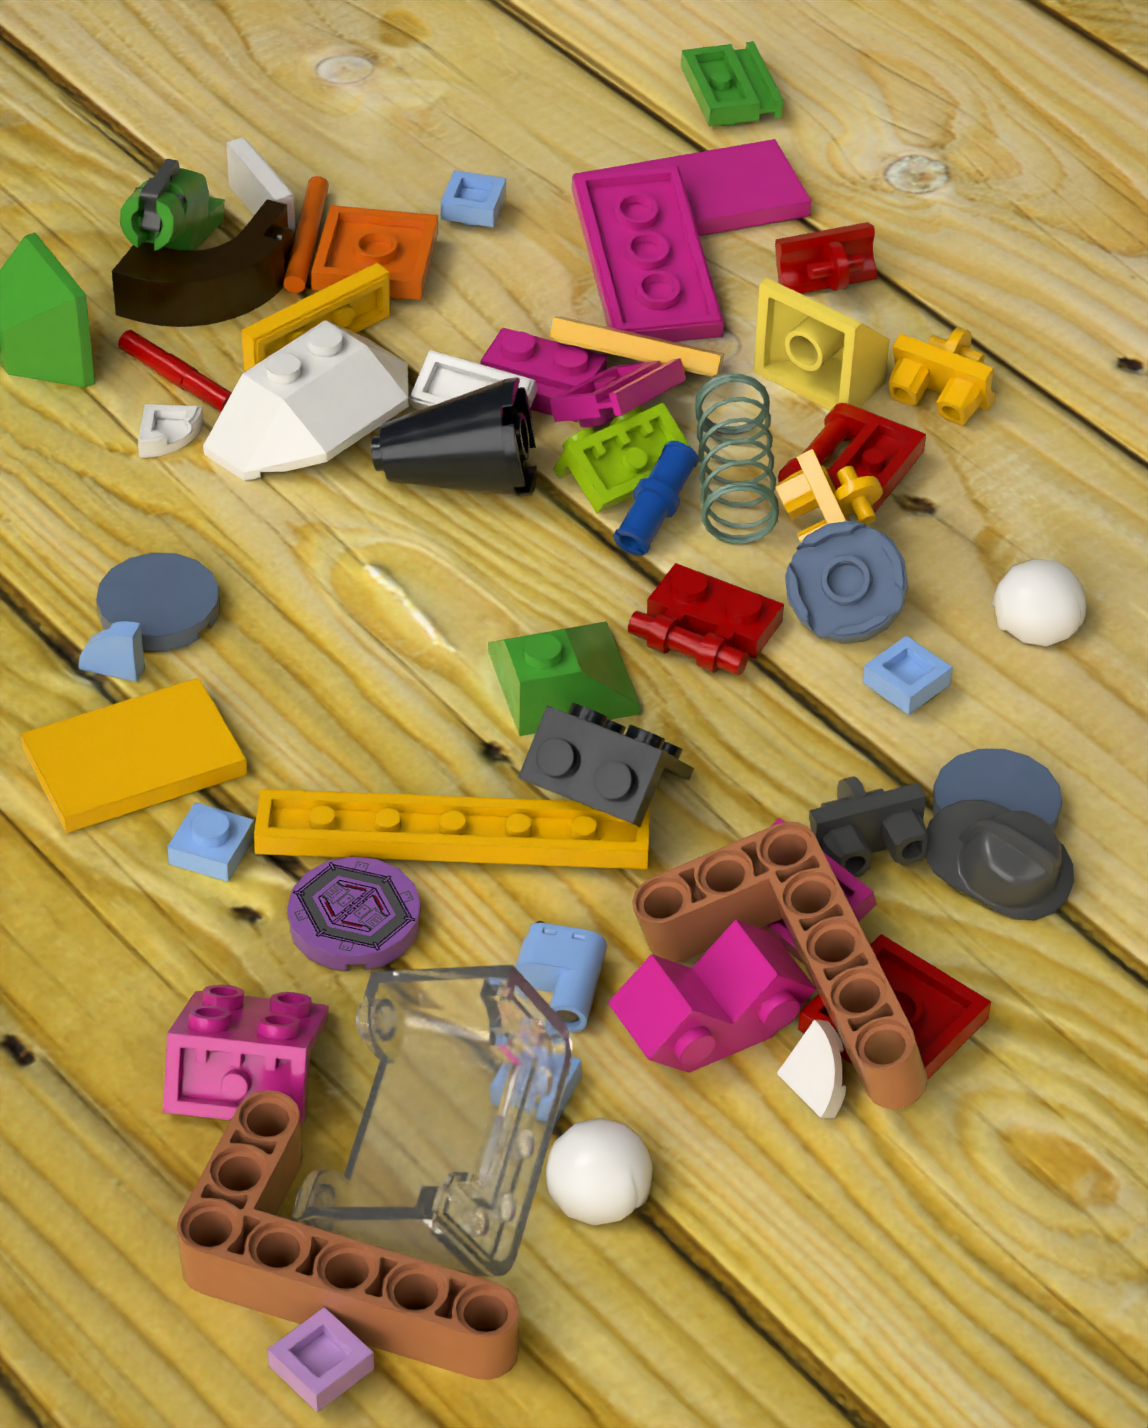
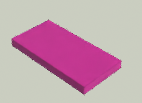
(735, 186)
(647, 254)

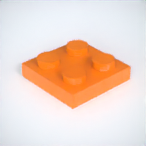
(366, 236)

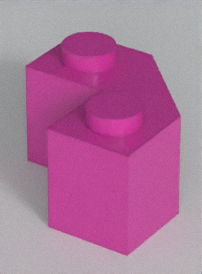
(721, 1005)

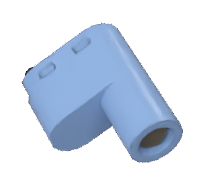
(563, 963)

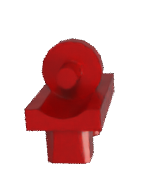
(826, 258)

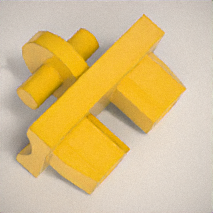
(943, 368)
(815, 489)

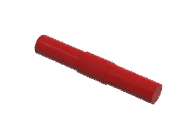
(174, 369)

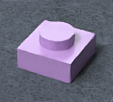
(321, 1359)

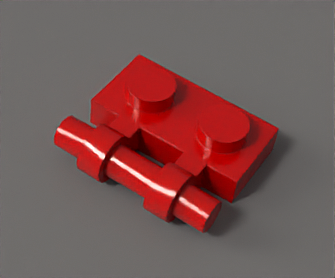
(707, 620)

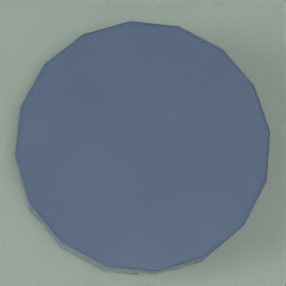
(846, 582)
(164, 593)
(1000, 778)

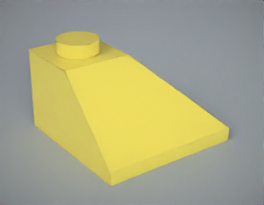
(816, 349)

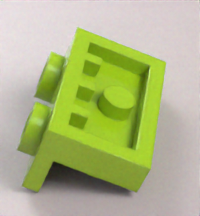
(618, 456)

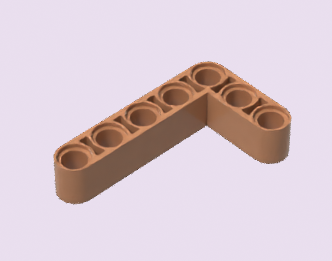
(788, 878)
(237, 1212)

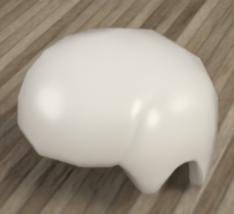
(1040, 602)
(599, 1171)

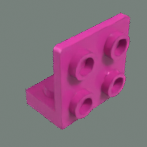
(238, 1046)

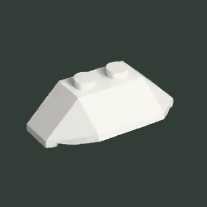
(307, 403)

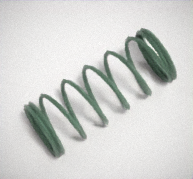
(731, 486)

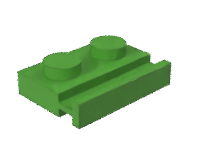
(731, 84)

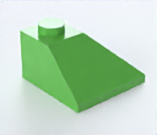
(43, 318)
(561, 669)

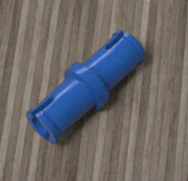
(656, 498)

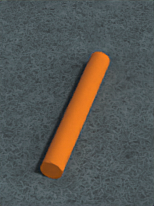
(306, 234)

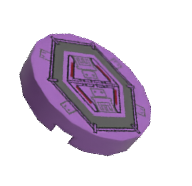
(354, 913)

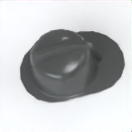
(1000, 858)

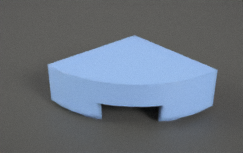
(115, 652)

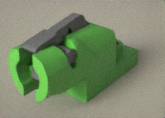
(171, 210)

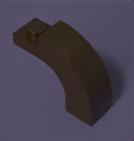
(208, 283)

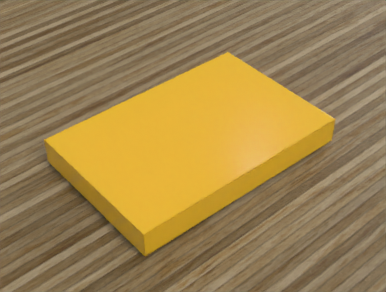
(133, 754)

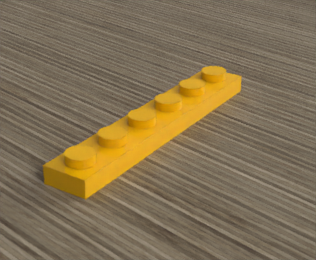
(446, 829)

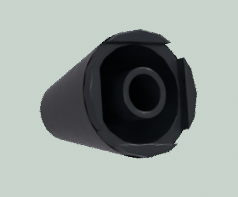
(463, 443)

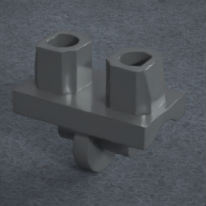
(870, 823)

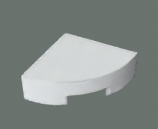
(168, 428)
(816, 1069)

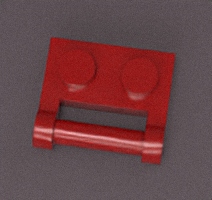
(878, 450)

